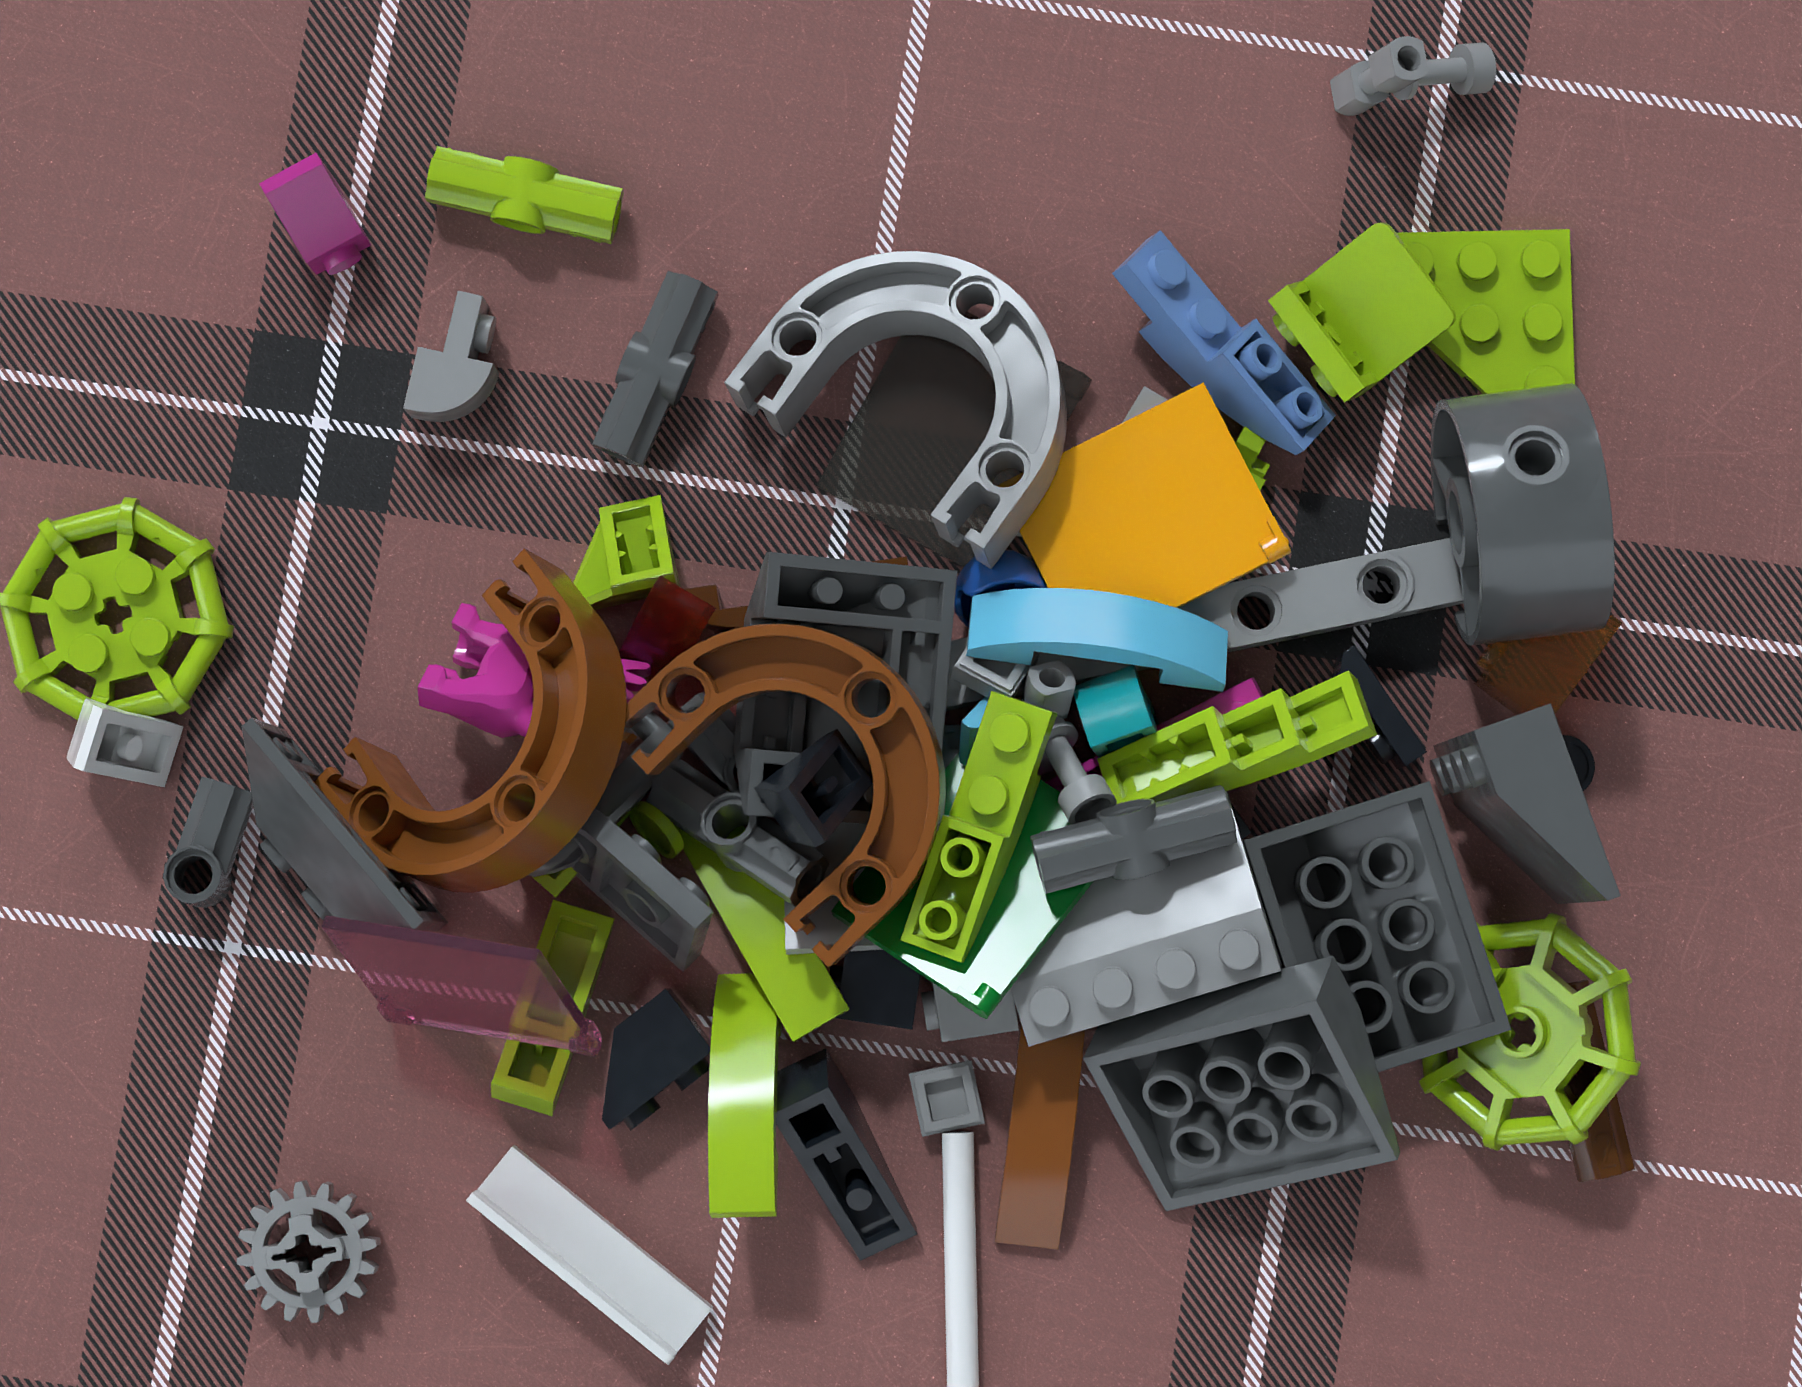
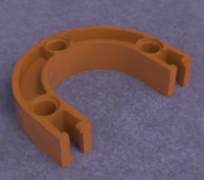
(898, 743)
(550, 783)

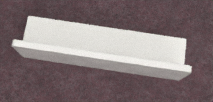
(590, 1254)

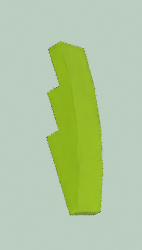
(1241, 744)
(754, 915)

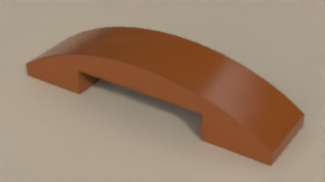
(1040, 1141)

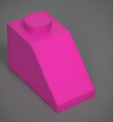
(316, 215)

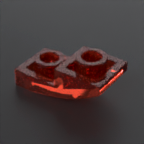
(666, 626)

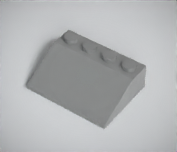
(1149, 945)

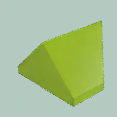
(627, 554)

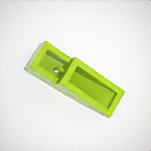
(574, 948)

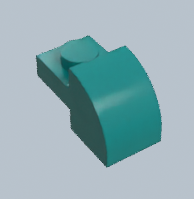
(1115, 710)

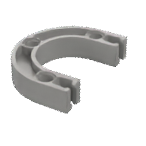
(928, 297)

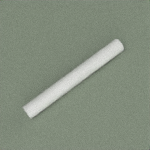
(960, 1259)

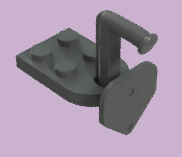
(628, 868)

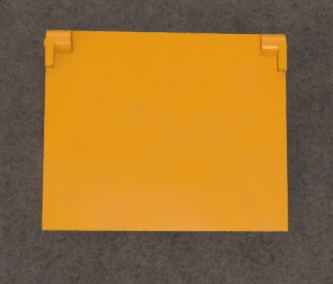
(1154, 509)

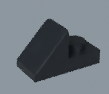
(1394, 736)

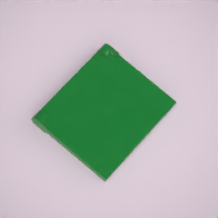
(1012, 930)

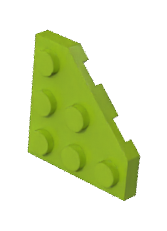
(1508, 304)

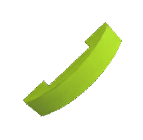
(742, 1100)

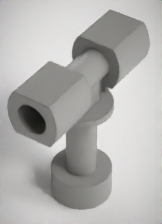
(1404, 67)
(1083, 795)

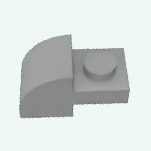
(454, 381)

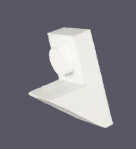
(123, 744)

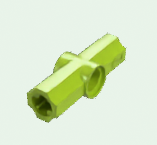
(524, 195)

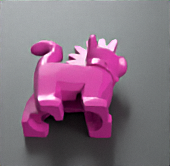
(502, 691)

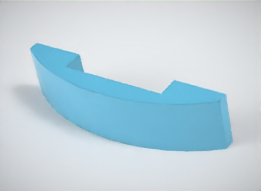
(1099, 627)

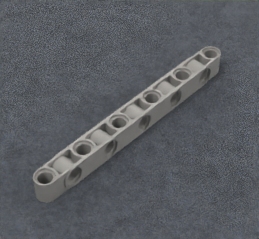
(1299, 605)

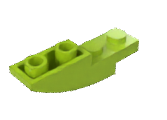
(981, 828)

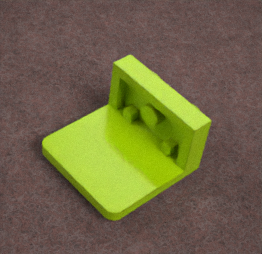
(1362, 312)

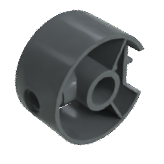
(1524, 512)

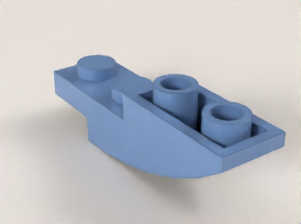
(1205, 344)

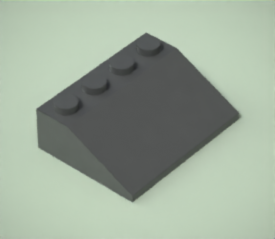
(1529, 802)
(1393, 912)
(1246, 1086)

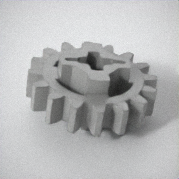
(309, 1280)

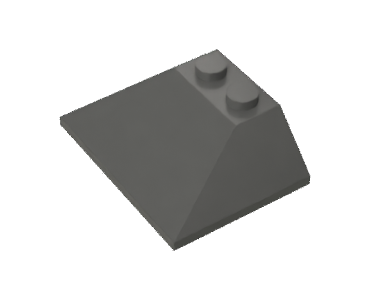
(887, 608)
(320, 844)

